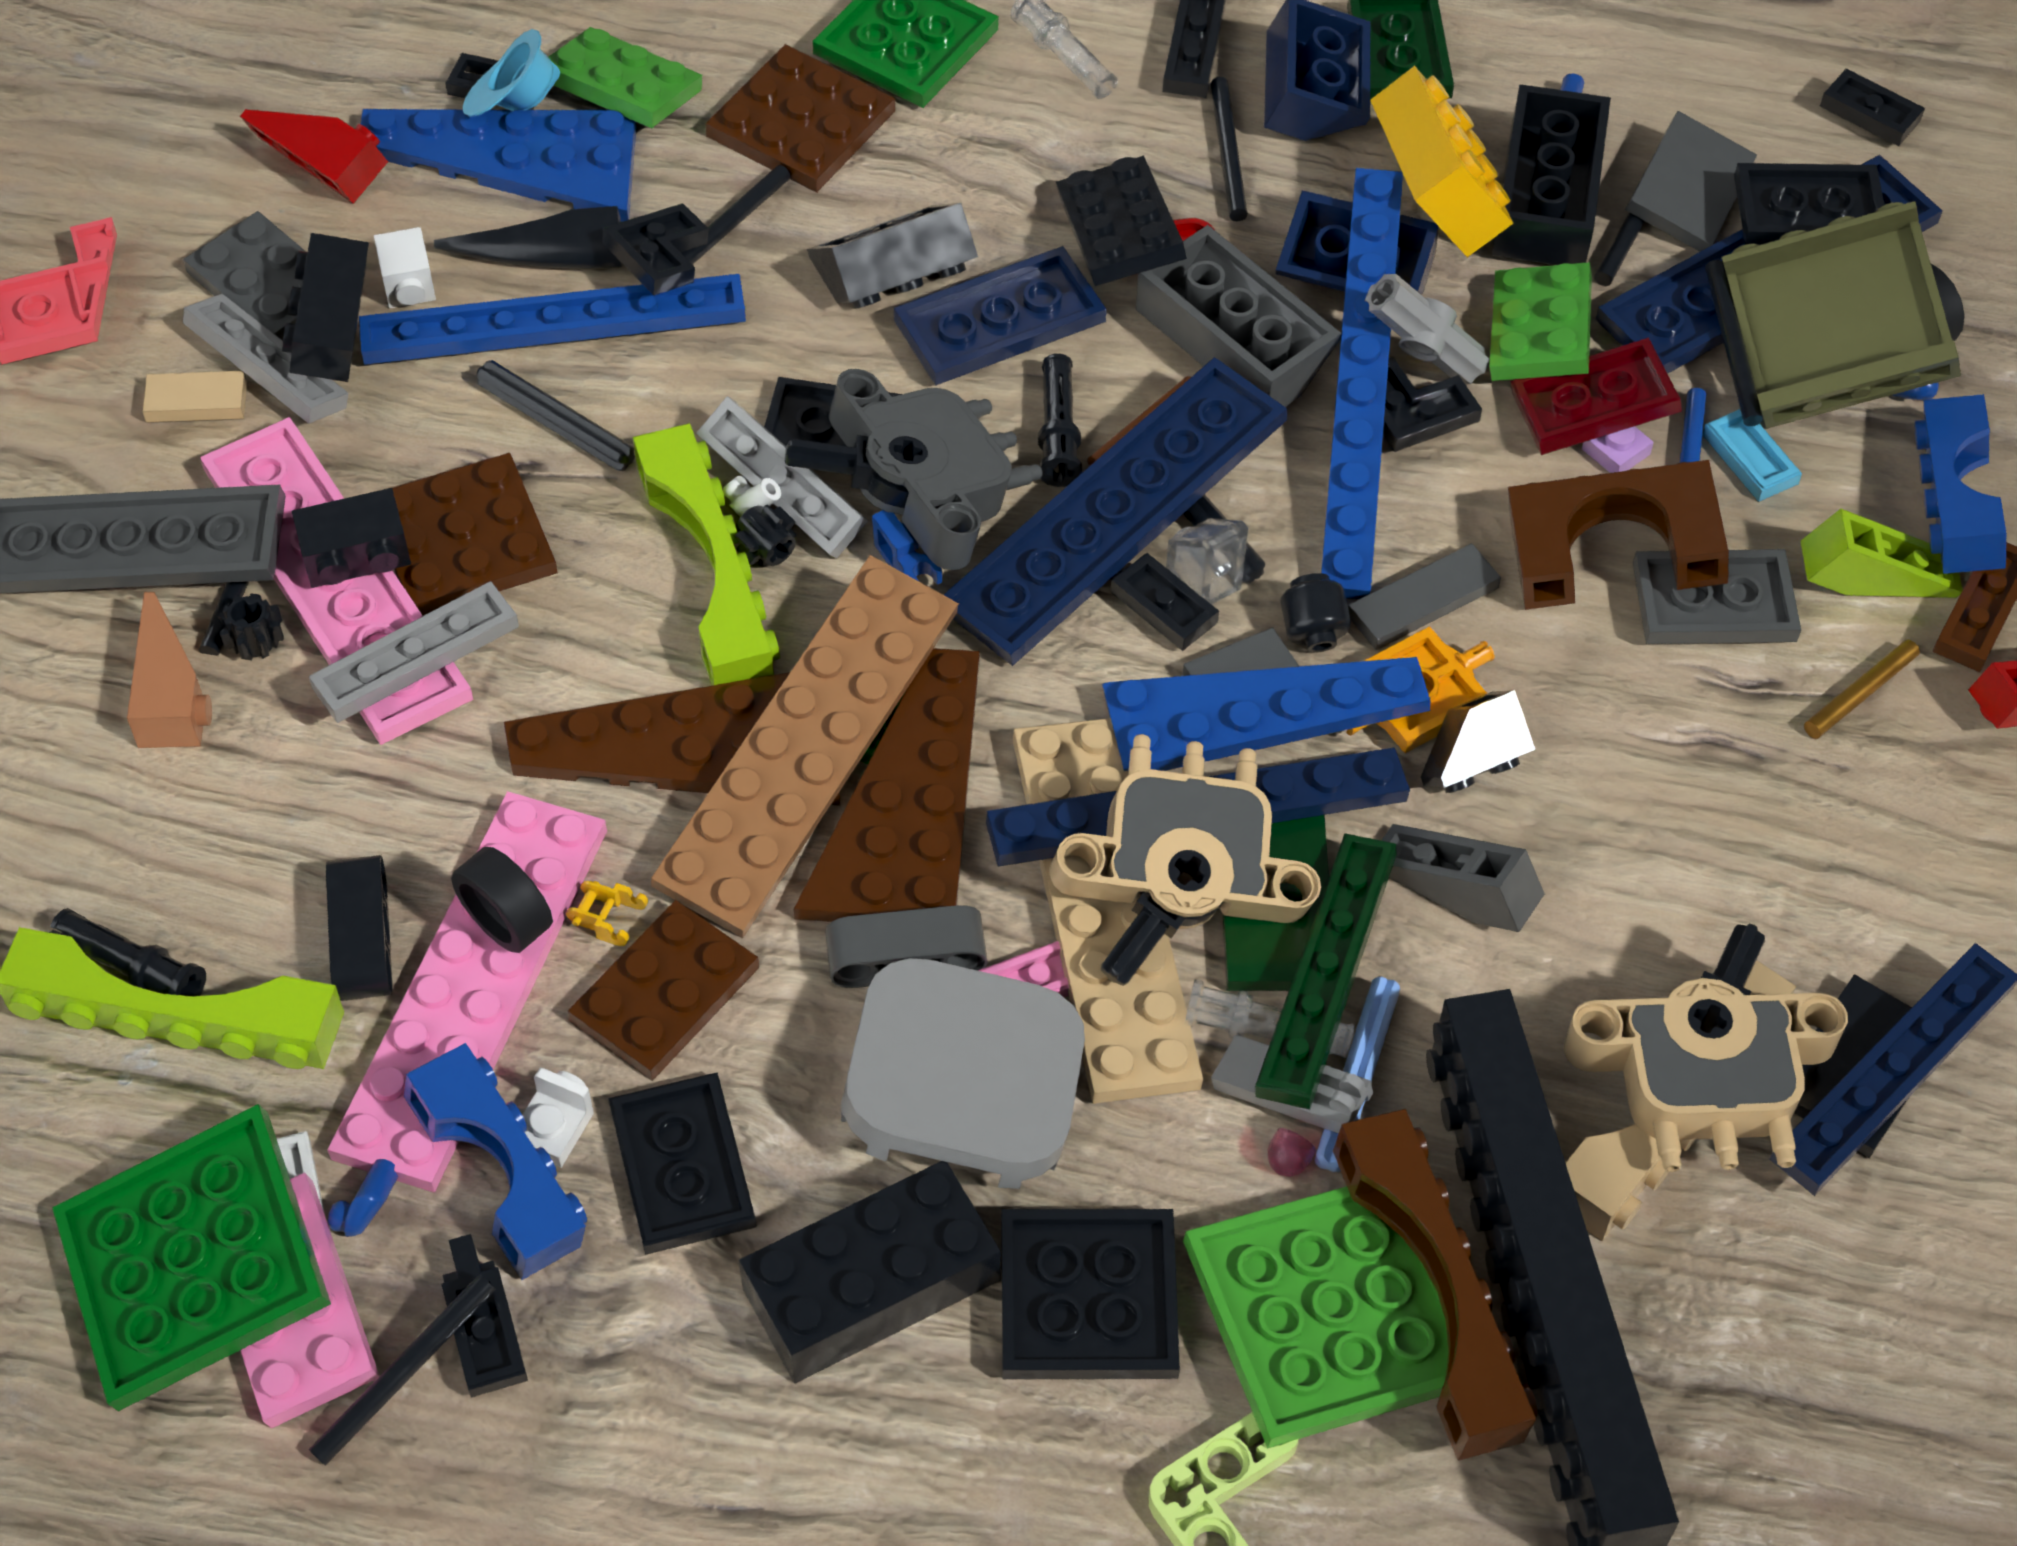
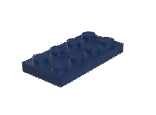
(999, 315)

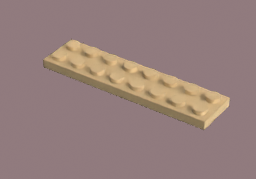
(1134, 1030)

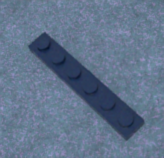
(1897, 1066)

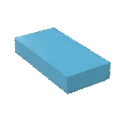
(1752, 455)

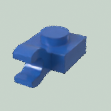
(899, 547)

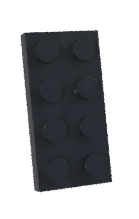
(1120, 220)

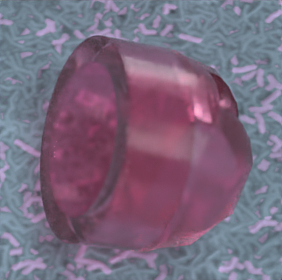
(1289, 1153)

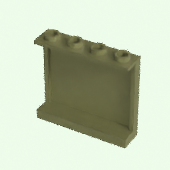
(1841, 314)

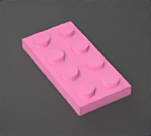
(320, 1353)

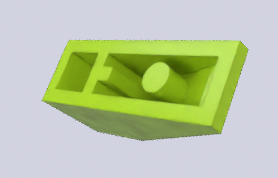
(1874, 560)

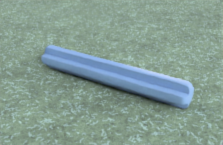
(1363, 1052)

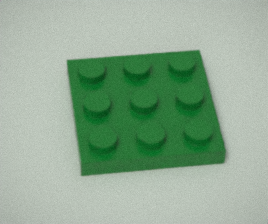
(906, 43)

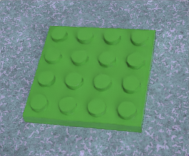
(1321, 1314)

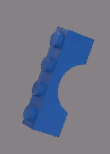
(1968, 523)
(459, 1102)

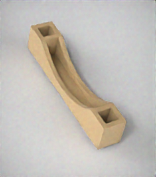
(1617, 1166)

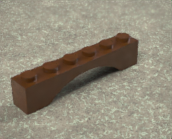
(1390, 1176)

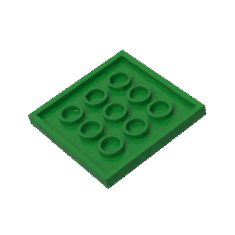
(189, 1257)

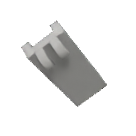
(1335, 1101)

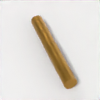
(1861, 689)

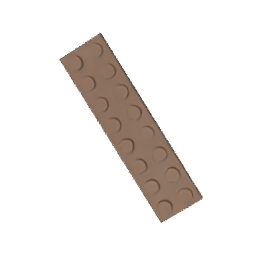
(804, 747)

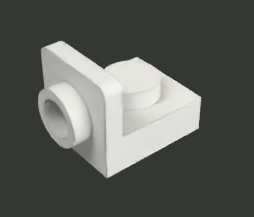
(557, 1113)

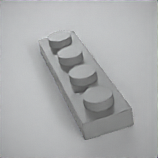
(261, 357)
(804, 495)
(413, 651)

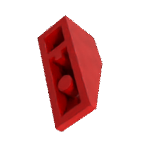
(323, 147)

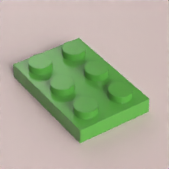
(624, 77)
(1541, 322)

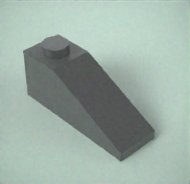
(1466, 875)

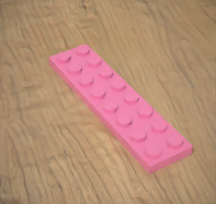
(344, 614)
(465, 991)

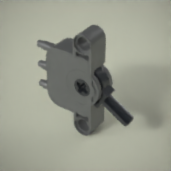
(920, 460)

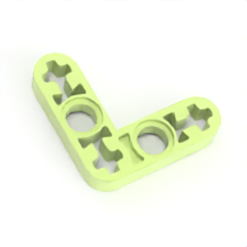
(1203, 1509)

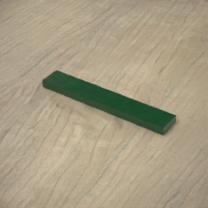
(1326, 972)

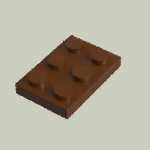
(663, 990)

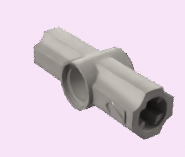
(1426, 328)

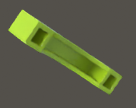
(678, 484)
(276, 1020)

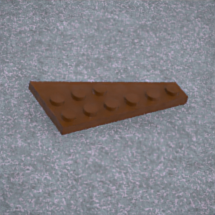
(662, 739)
(907, 815)

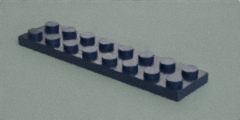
(1678, 304)
(1114, 510)

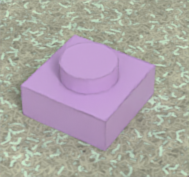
(1620, 449)

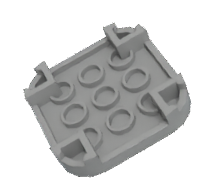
(964, 1069)

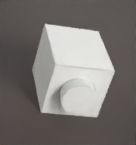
(404, 267)

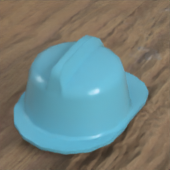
(516, 80)

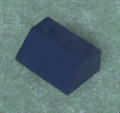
(1316, 71)
(1320, 243)

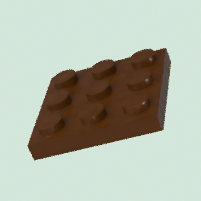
(800, 117)
(470, 531)

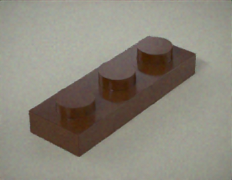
(1980, 614)

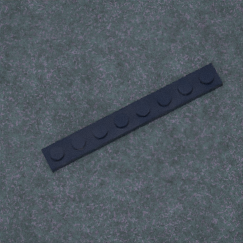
(1292, 789)

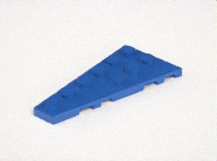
(528, 153)

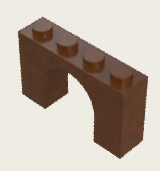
(1671, 499)

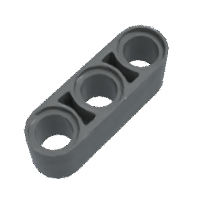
(869, 942)

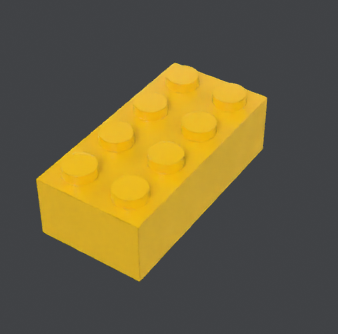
(1443, 160)

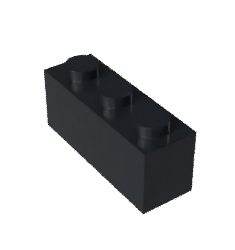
(326, 307)

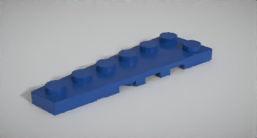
(1259, 706)

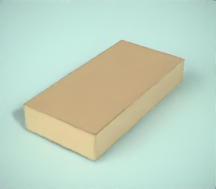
(195, 396)

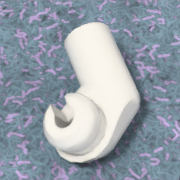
(745, 497)

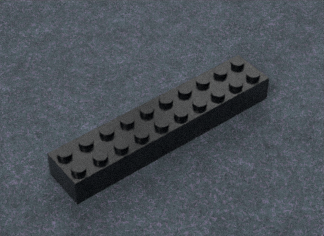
(1548, 1278)

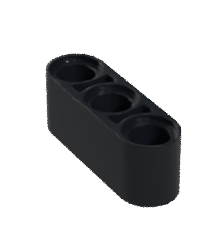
(359, 927)

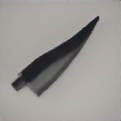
(556, 241)

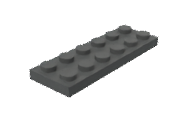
(140, 538)

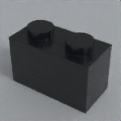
(351, 538)

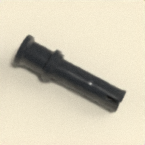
(1059, 435)
(145, 966)

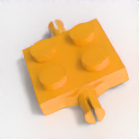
(1447, 680)

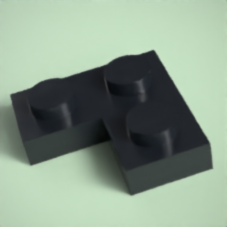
(654, 246)
(1427, 412)

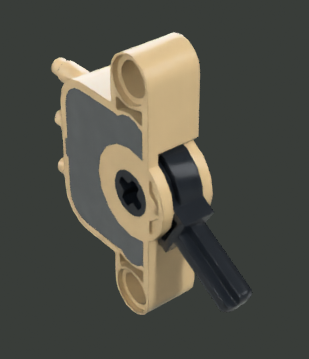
(1179, 825)
(1711, 1055)

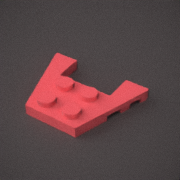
(58, 304)

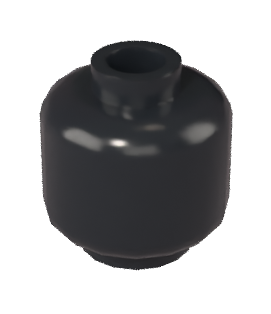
(1315, 612)

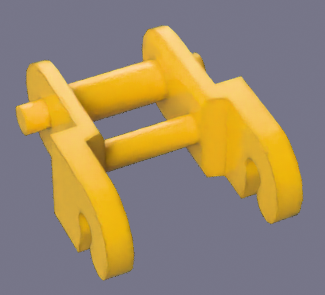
(611, 897)

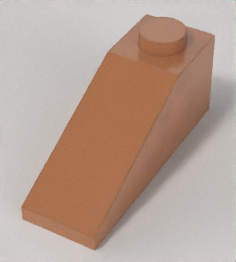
(165, 692)

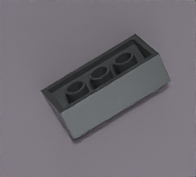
(1238, 313)

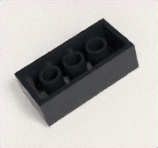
(1553, 175)
(870, 1270)

